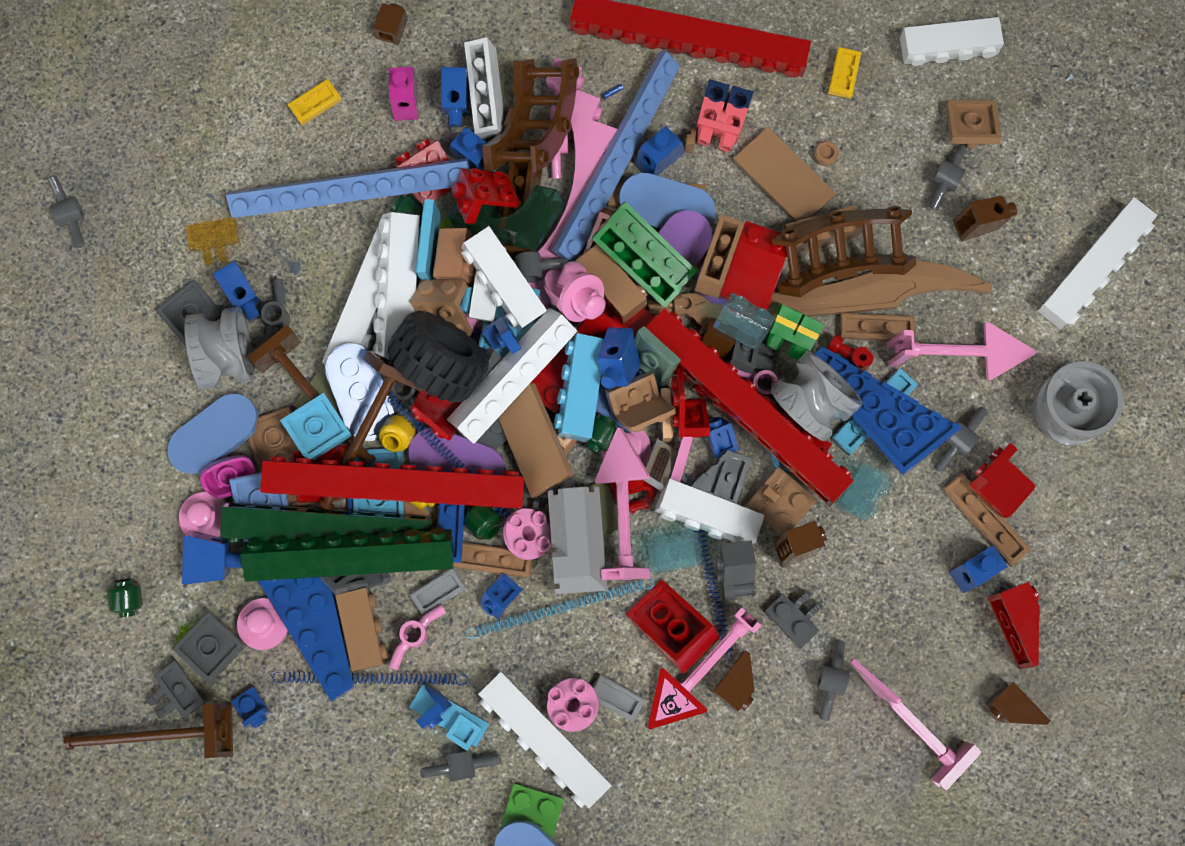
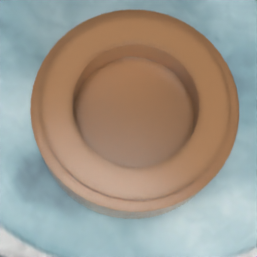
(826, 153)

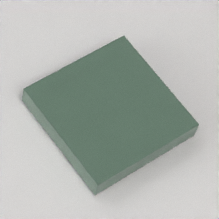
(655, 357)

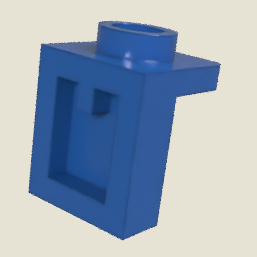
(500, 334)
(721, 437)
(500, 596)
(251, 708)

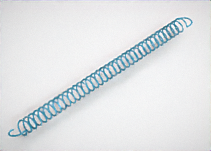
(566, 603)

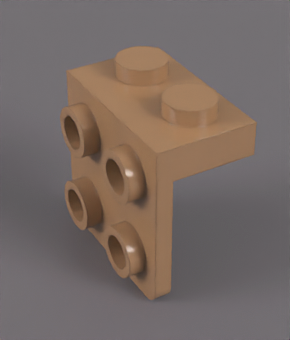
(442, 300)
(639, 403)

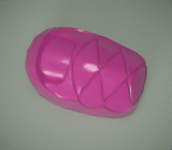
(216, 475)

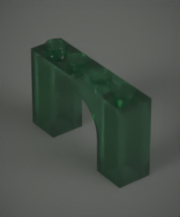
(524, 227)

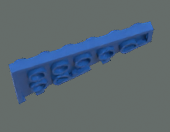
(892, 419)
(313, 622)

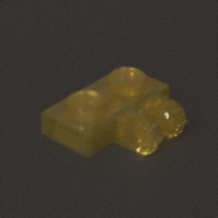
(213, 235)

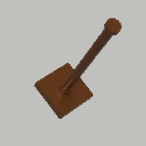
(275, 351)
(391, 376)
(216, 733)

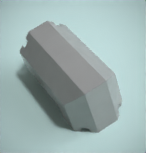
(578, 540)

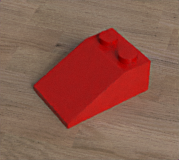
(755, 266)
(550, 382)
(1019, 620)
(673, 626)

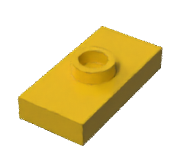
(844, 72)
(314, 102)

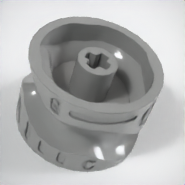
(219, 347)
(816, 396)
(1078, 403)

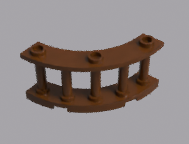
(505, 145)
(843, 267)

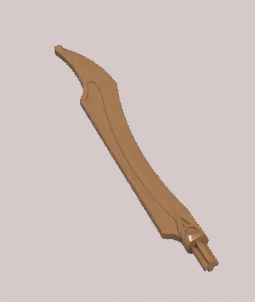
(853, 295)

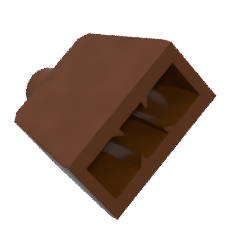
(983, 217)

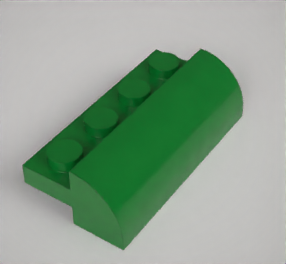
(644, 254)

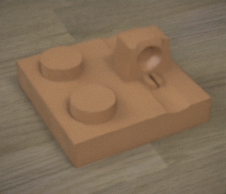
(973, 122)
(782, 501)

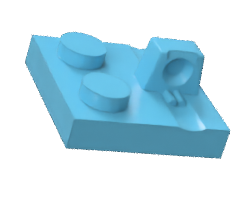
(316, 427)

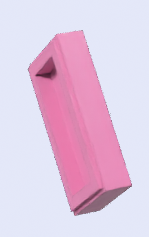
(681, 458)

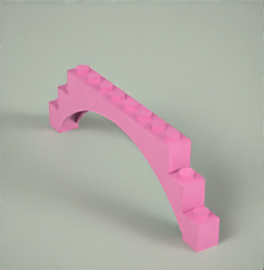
(590, 145)

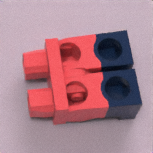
(719, 122)

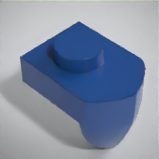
(433, 715)

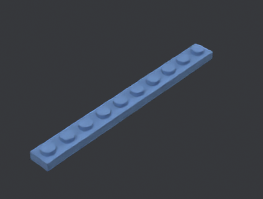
(616, 157)
(345, 188)

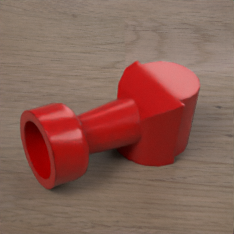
(858, 357)

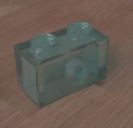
(744, 321)
(865, 491)
(676, 552)

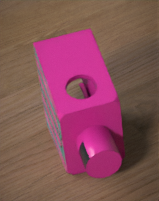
(403, 89)

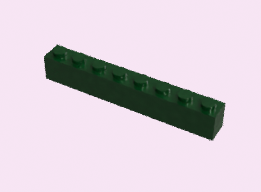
(271, 522)
(347, 554)

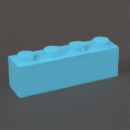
(580, 388)

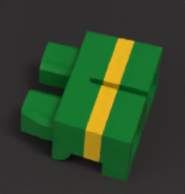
(793, 327)

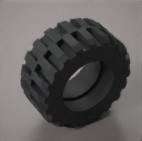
(437, 356)

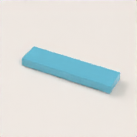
(850, 435)

